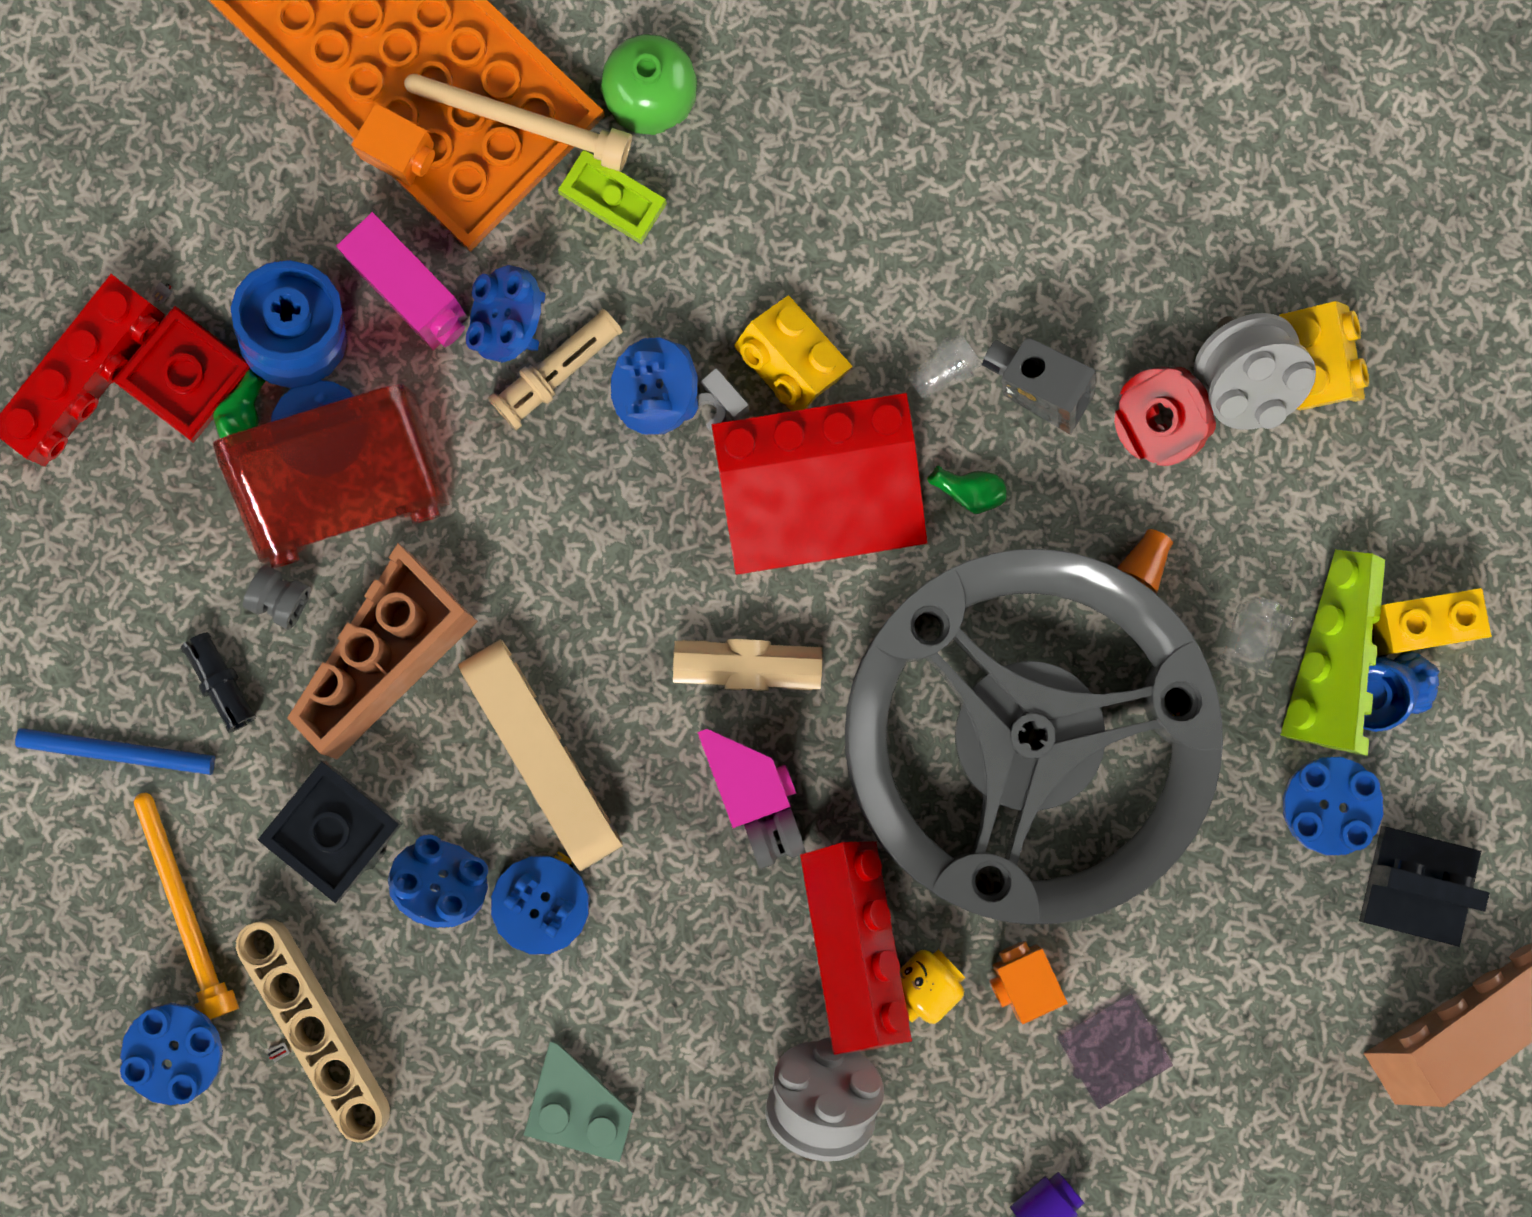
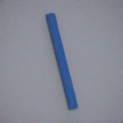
(115, 751)

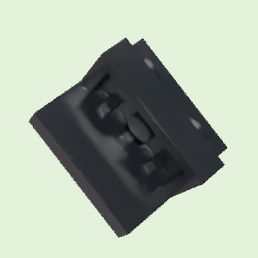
(330, 832)
(1422, 886)

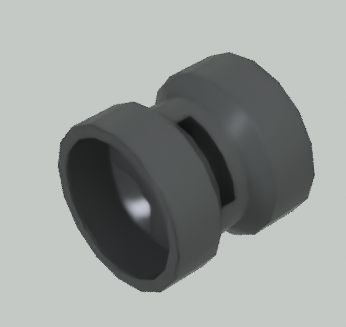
(279, 598)
(764, 842)

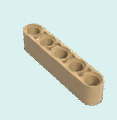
(540, 755)
(313, 1055)

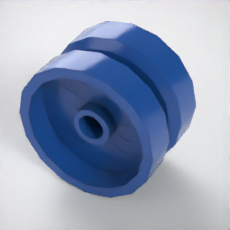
(289, 323)

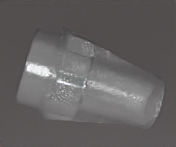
(945, 366)

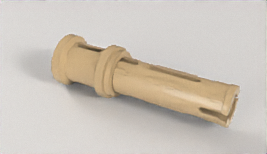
(538, 383)

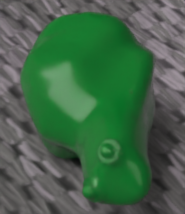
(238, 409)
(973, 491)

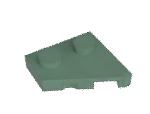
(577, 1109)

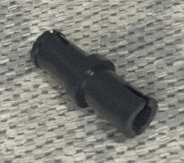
(218, 682)

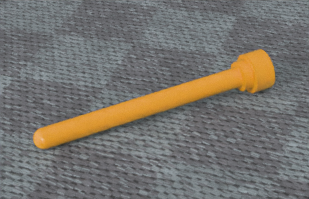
(213, 996)

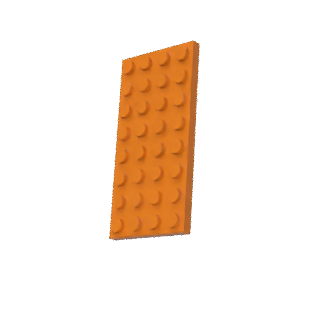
(363, 51)

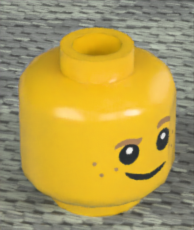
(930, 986)

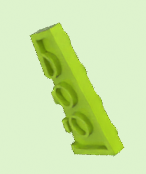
(1333, 675)

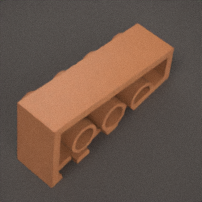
(380, 655)
(1460, 1039)

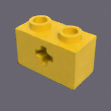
(1431, 622)

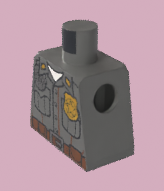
(1057, 394)

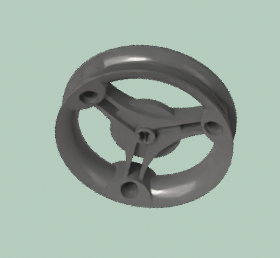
(1069, 743)

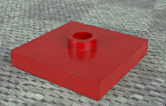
(182, 374)

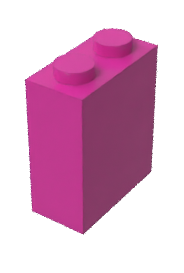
(404, 282)

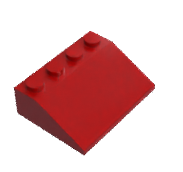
(820, 483)

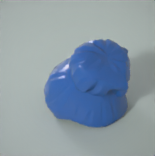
(1400, 688)

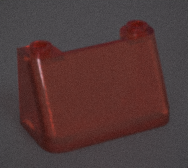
(332, 472)

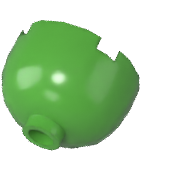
(649, 84)

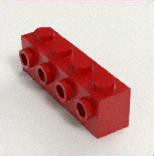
(77, 371)
(855, 947)

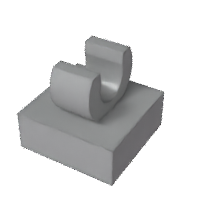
(723, 398)

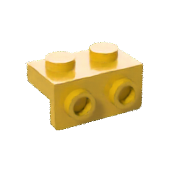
(1330, 337)
(791, 354)

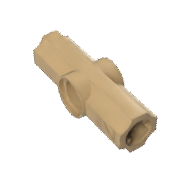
(747, 665)

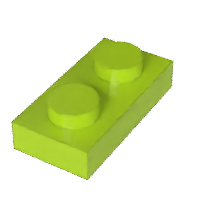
(612, 197)

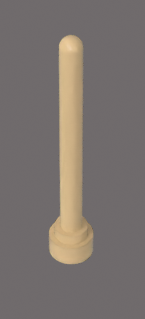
(607, 146)

